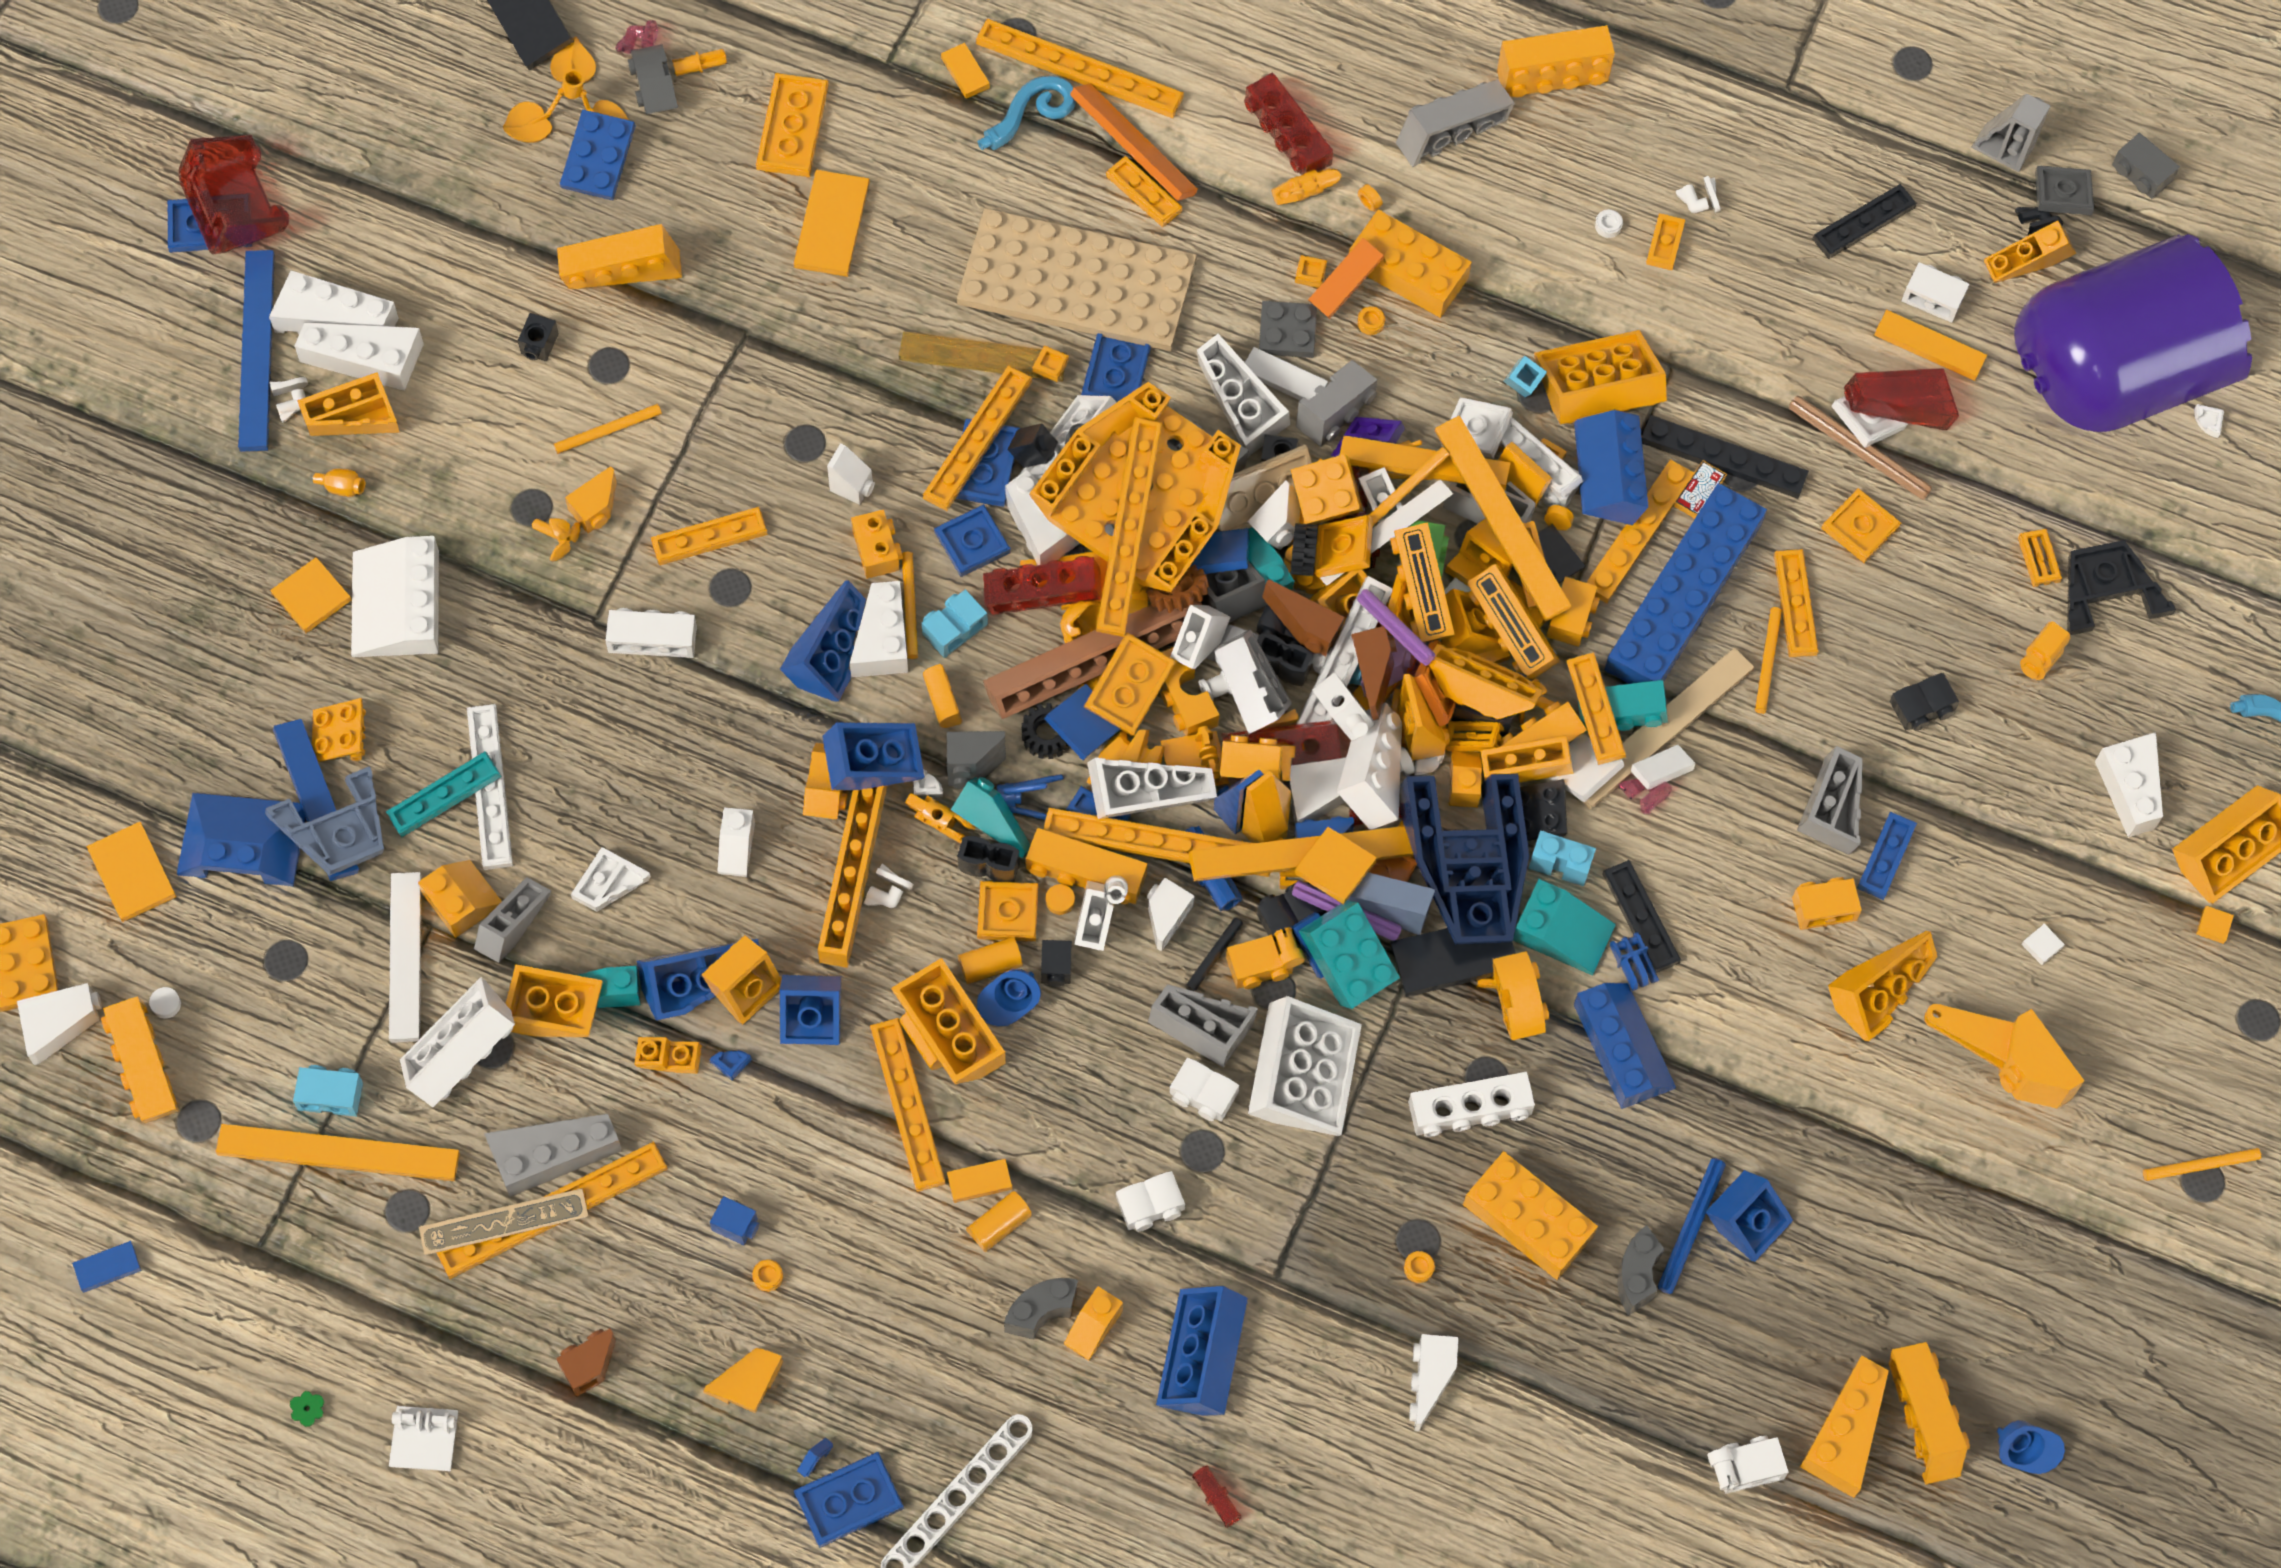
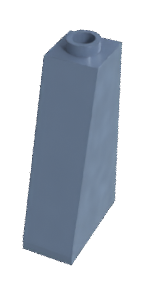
(1395, 900)

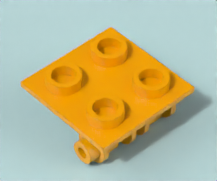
(339, 731)
(1196, 751)

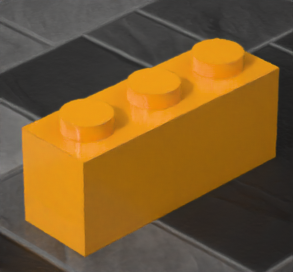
(1530, 759)

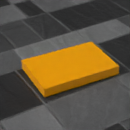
(1129, 684)
(131, 871)

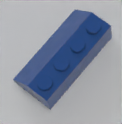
(1611, 466)
(1623, 1043)
(1202, 1350)

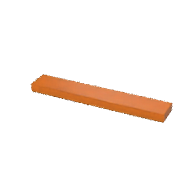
(1133, 141)

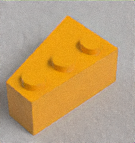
(350, 409)

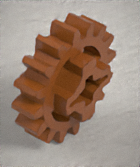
(1188, 589)

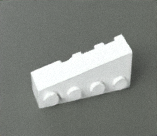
(319, 301)
(362, 350)
(1242, 395)
(1373, 771)
(1139, 787)

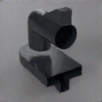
(2028, 214)

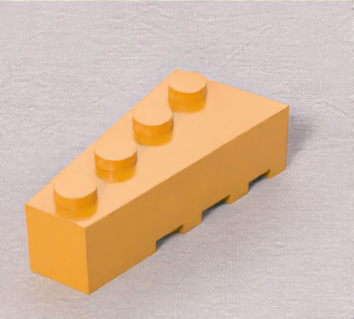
(620, 259)

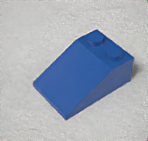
(872, 755)

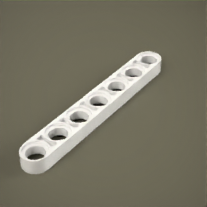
(964, 1484)

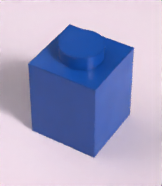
(734, 1221)

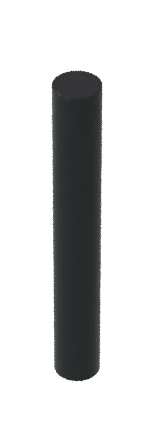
(1214, 954)

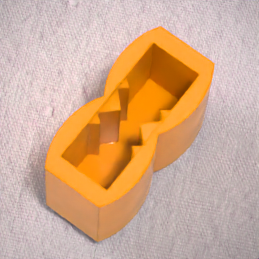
(2044, 651)

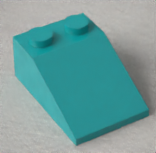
(1563, 928)

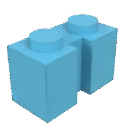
(955, 623)
(1563, 856)
(328, 1090)

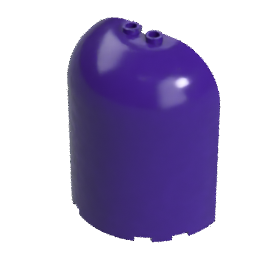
(2135, 335)

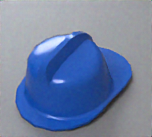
(1008, 997)
(2029, 1447)

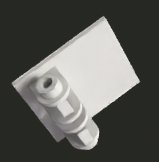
(423, 1438)

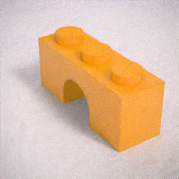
(1189, 710)

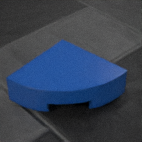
(730, 1062)
(812, 1457)

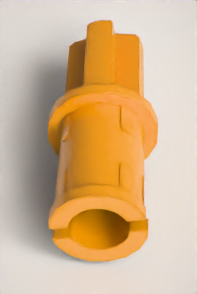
(699, 62)

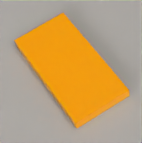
(792, 125)
(831, 223)

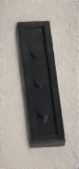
(1864, 221)
(1641, 915)

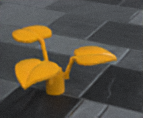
(573, 68)

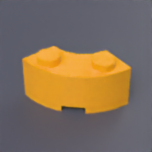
(819, 797)
(1520, 995)

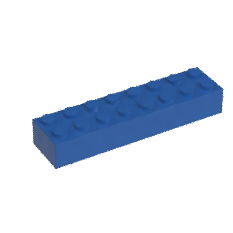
(1686, 587)

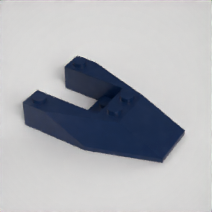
(1473, 872)

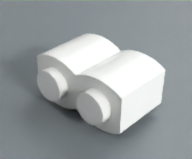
(1204, 1090)
(1150, 1201)

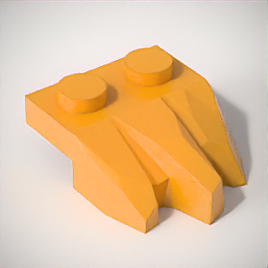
(1135, 751)

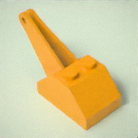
(2024, 1052)

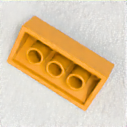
(2232, 844)
(950, 1023)

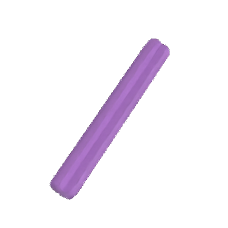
(1396, 627)
(1322, 900)

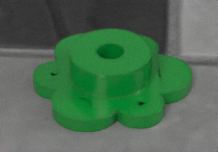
(299, 1404)

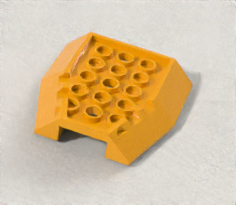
(1185, 496)

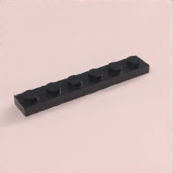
(1724, 456)

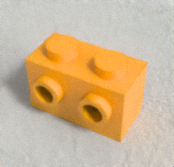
(875, 543)

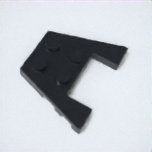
(2106, 574)

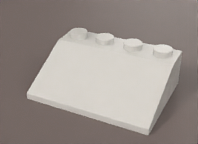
(396, 598)
(1304, 1067)

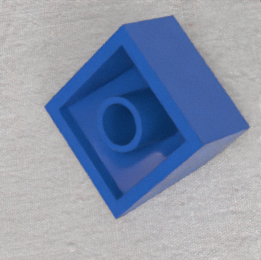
(810, 1009)
(1750, 1214)

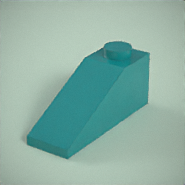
(1267, 561)
(989, 812)
(619, 986)

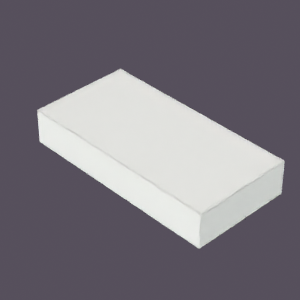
(1663, 767)

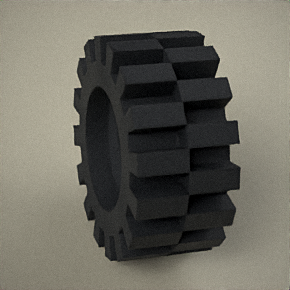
(1304, 549)
(1033, 741)

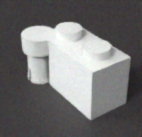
(1097, 911)
(1748, 1464)

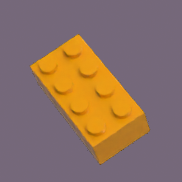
(1556, 61)
(1415, 264)
(1530, 1215)

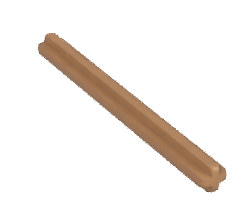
(1869, 454)

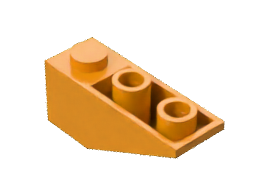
(2031, 253)
(1558, 722)

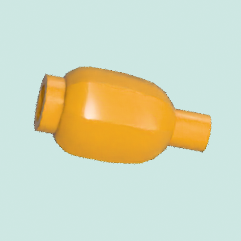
(341, 482)

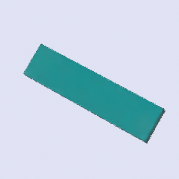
(443, 794)

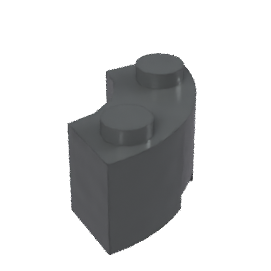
(653, 79)
(1635, 1270)
(1041, 1304)

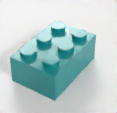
(1349, 954)

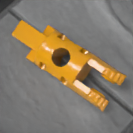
(1304, 186)
(929, 809)

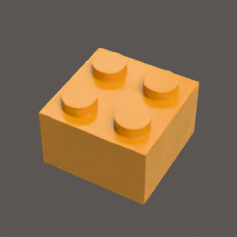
(1326, 490)

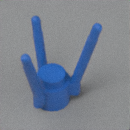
(1012, 794)

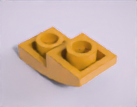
(667, 1055)

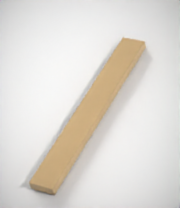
(1681, 713)

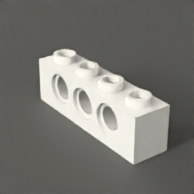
(1482, 1092)

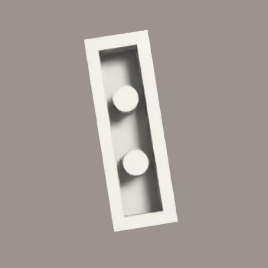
(651, 633)

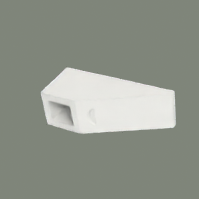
(1436, 1367)

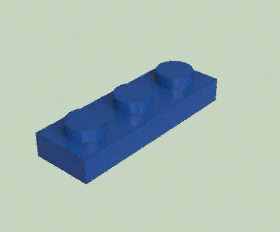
(1886, 855)

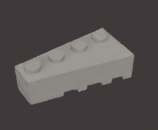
(1453, 119)
(550, 1150)

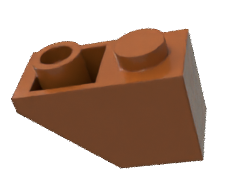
(587, 1363)

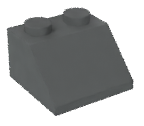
(1235, 592)
(973, 755)

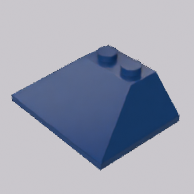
(237, 838)

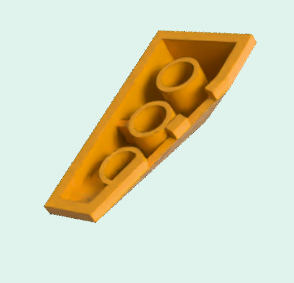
(1266, 810)

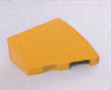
(747, 1379)

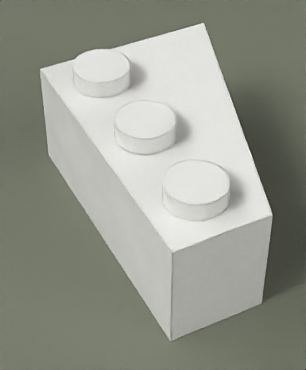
(1041, 536)
(881, 635)
(2133, 782)

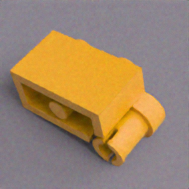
(1244, 757)
(1264, 959)

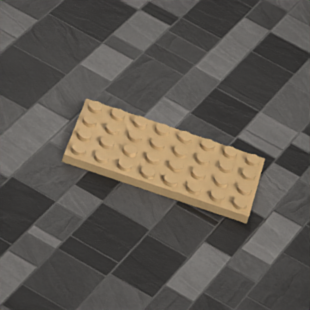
(1076, 279)

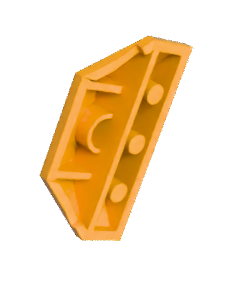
(1482, 683)

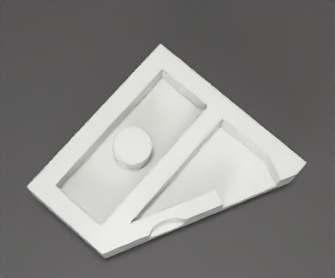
(608, 880)

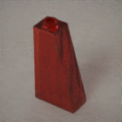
(1904, 396)

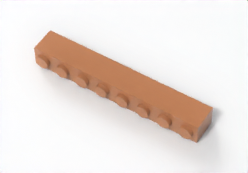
(1076, 661)

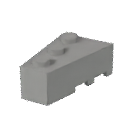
(1336, 403)
(1834, 803)
(1202, 1023)

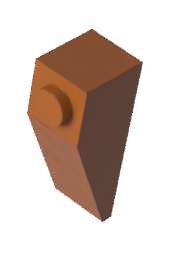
(1306, 620)
(1376, 664)

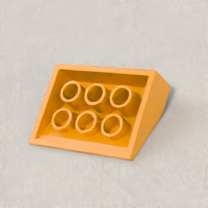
(1602, 376)

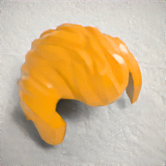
(1079, 619)

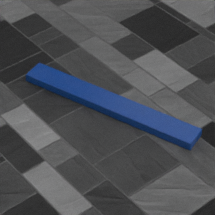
(256, 351)

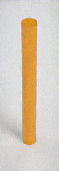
(607, 428)
(1409, 485)
(909, 605)
(1768, 660)
(2201, 1164)

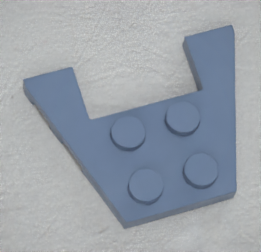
(341, 836)

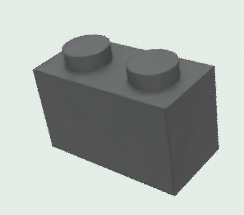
(2145, 166)

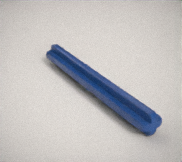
(1691, 1226)

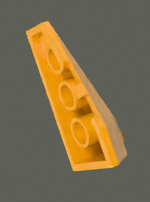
(1874, 988)

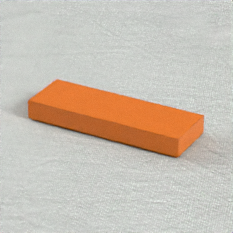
(1346, 278)

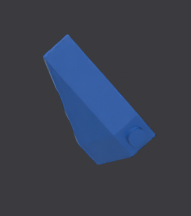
(824, 650)
(1231, 802)
(675, 981)

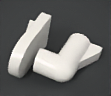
(1688, 196)
(289, 408)
(891, 899)

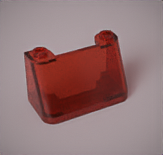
(227, 193)

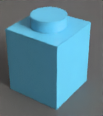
(1525, 376)

